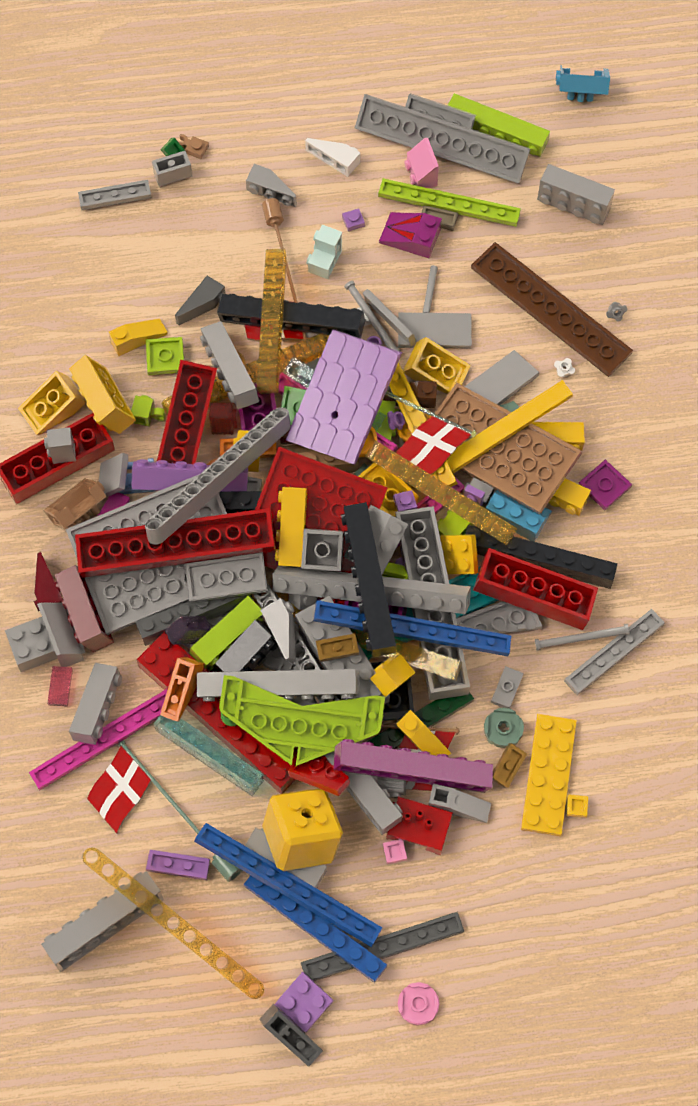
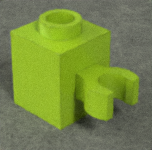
(144, 410)

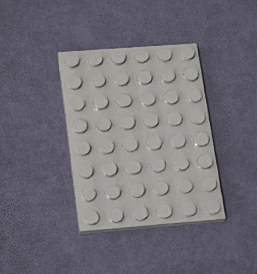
(138, 593)

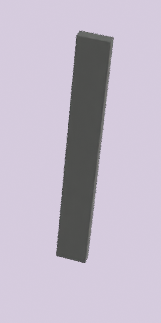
(389, 945)

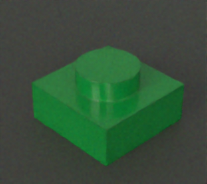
(172, 147)

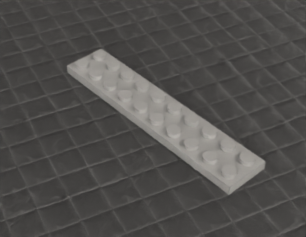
(446, 138)

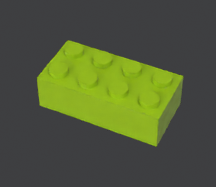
(225, 633)

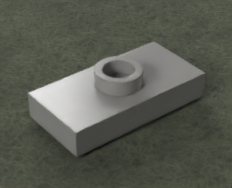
(507, 687)

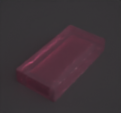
(60, 686)

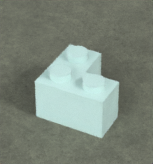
(326, 251)

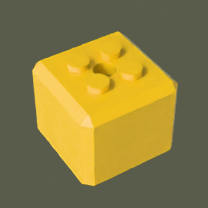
(300, 840)

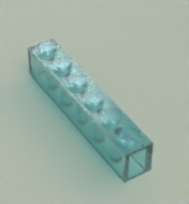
(210, 753)

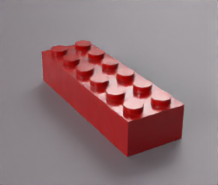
(187, 413)
(34, 471)
(536, 589)

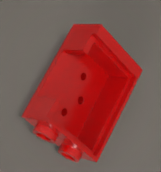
(421, 825)

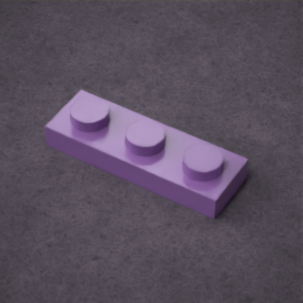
(178, 865)

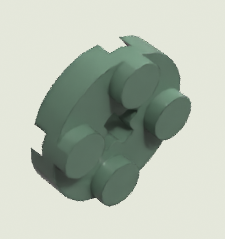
(512, 721)

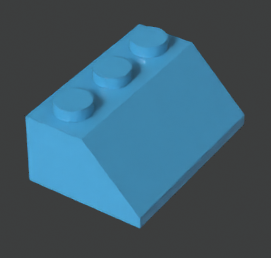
(524, 519)

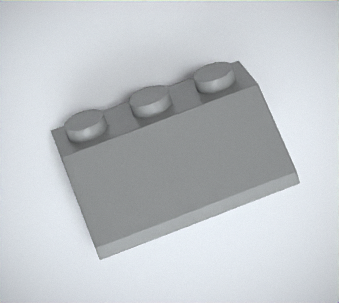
(387, 534)
(61, 633)

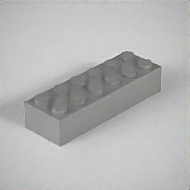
(317, 631)
(97, 924)

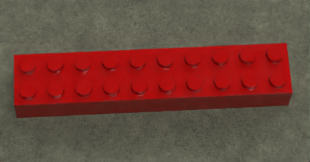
(192, 542)
(159, 663)

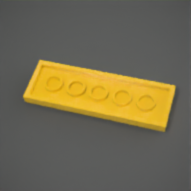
(548, 775)

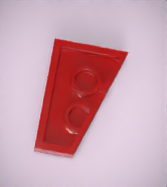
(320, 775)

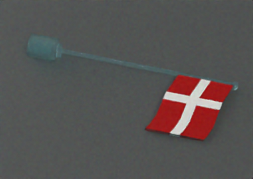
(433, 440)

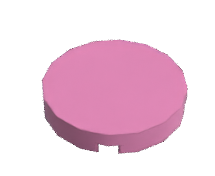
(418, 1003)

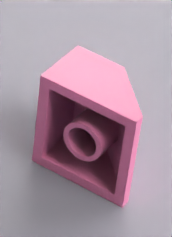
(422, 165)

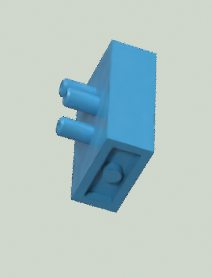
(583, 83)

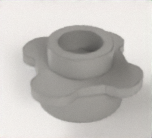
(614, 307)

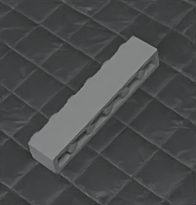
(228, 365)

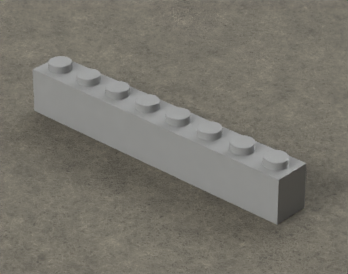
(286, 683)
(367, 793)

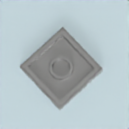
(113, 474)

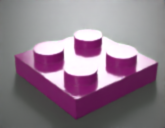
(605, 484)

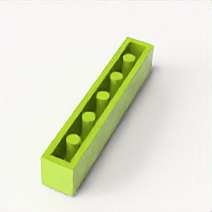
(503, 125)

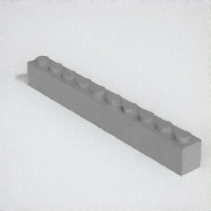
(398, 591)

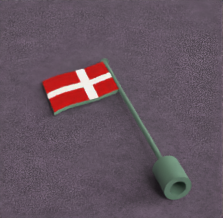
(123, 787)

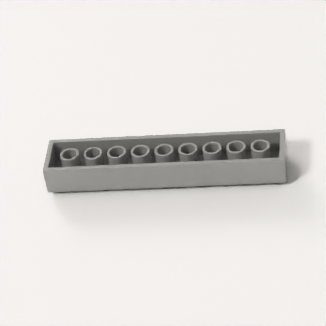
(425, 562)

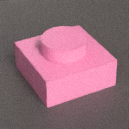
(394, 851)

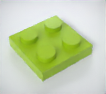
(164, 355)

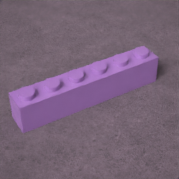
(163, 474)

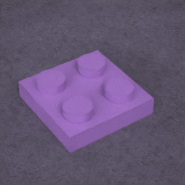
(304, 1002)

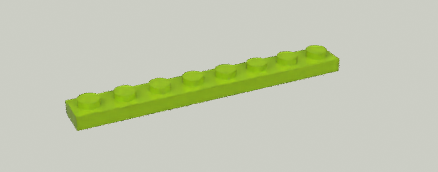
(448, 201)

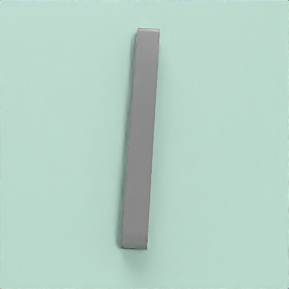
(217, 476)

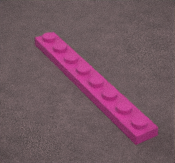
(111, 735)

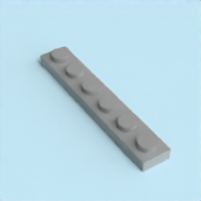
(614, 652)

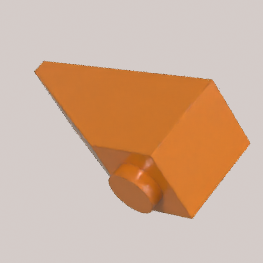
(181, 687)

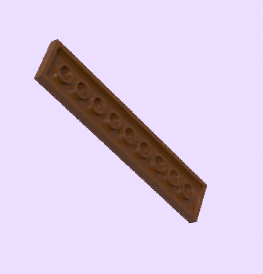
(552, 309)

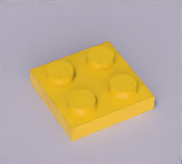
(460, 554)

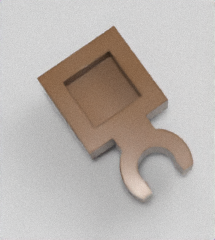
(194, 147)

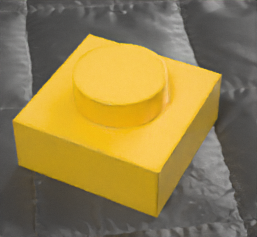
(577, 806)

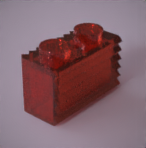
(223, 418)

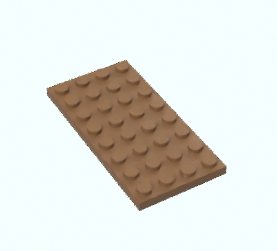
(522, 467)

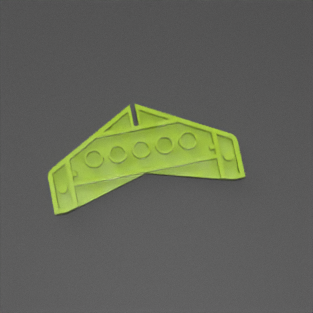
(285, 724)

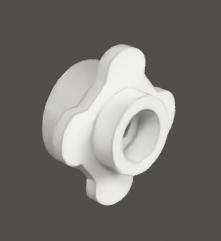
(561, 372)

